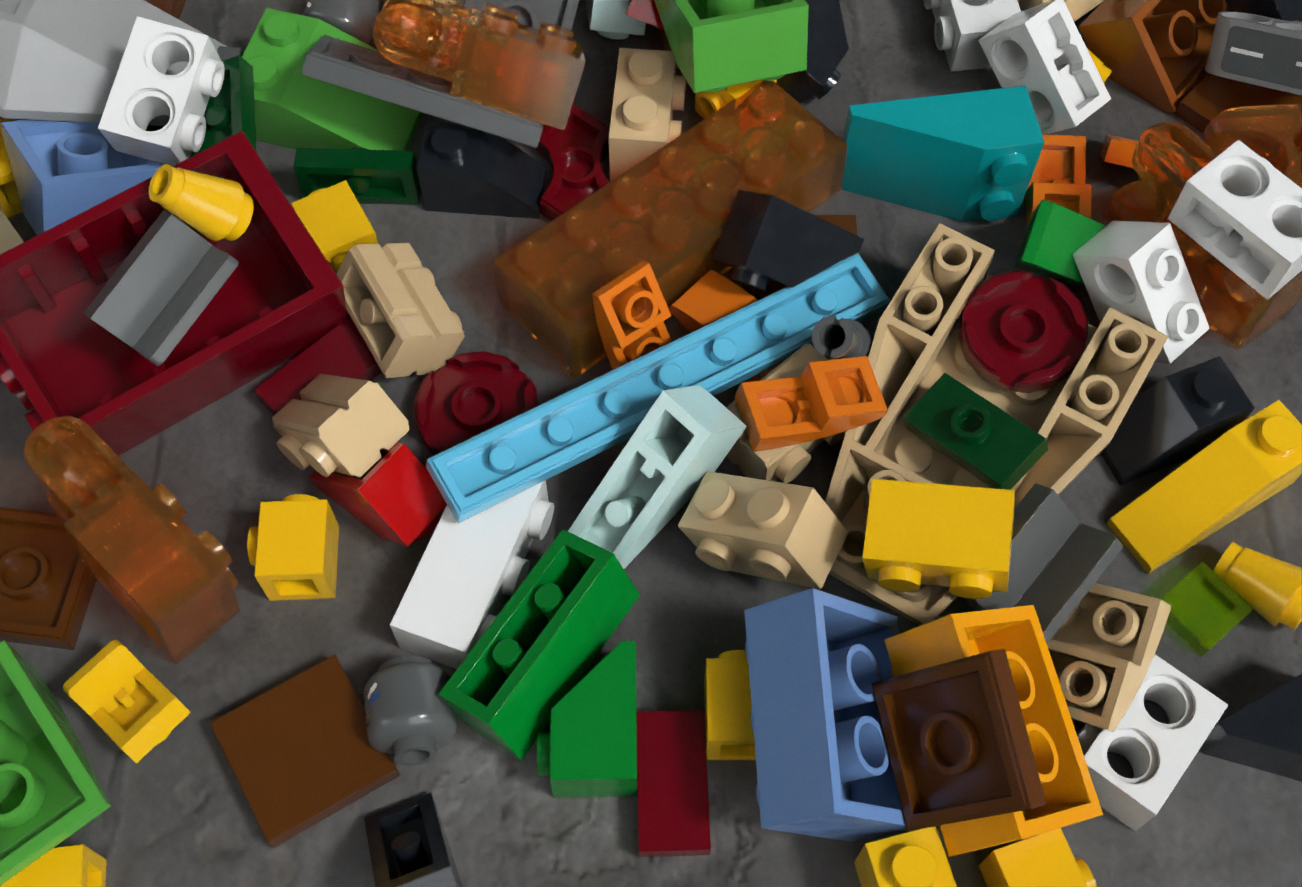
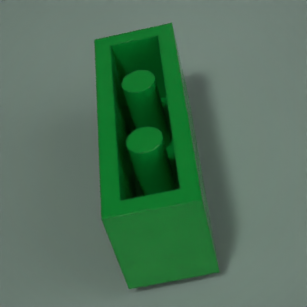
(541, 643)

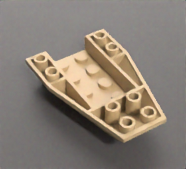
(918, 345)

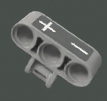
(1257, 51)

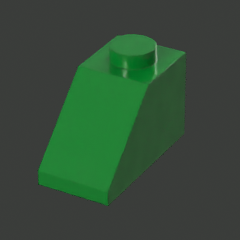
(1052, 239)
(595, 732)

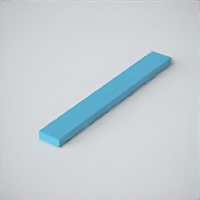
(613, 405)

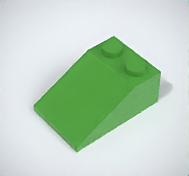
(735, 40)
(311, 112)
(44, 771)

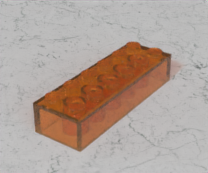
(667, 215)

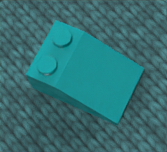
(945, 153)

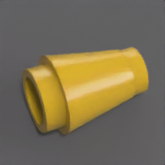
(203, 201)
(1264, 583)

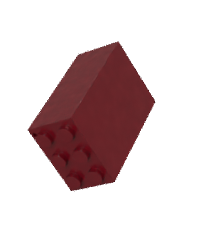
(260, 318)

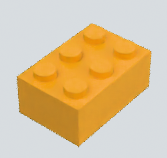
(1047, 719)

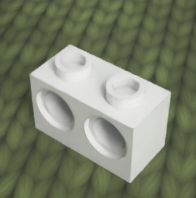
(1050, 58)
(145, 92)
(1245, 217)
(1146, 278)
(1154, 749)

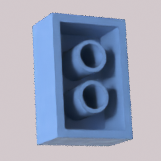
(818, 719)

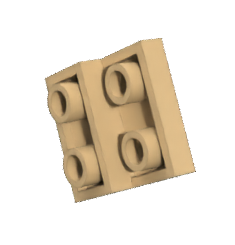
(1106, 652)

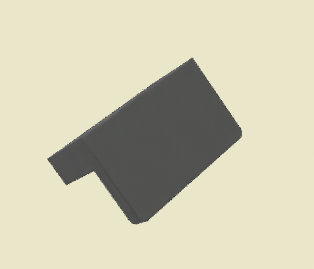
(161, 288)
(1051, 560)

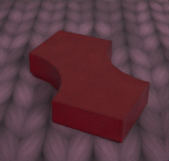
(575, 161)

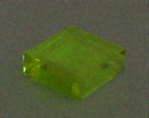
(1204, 609)

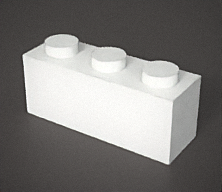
(469, 576)

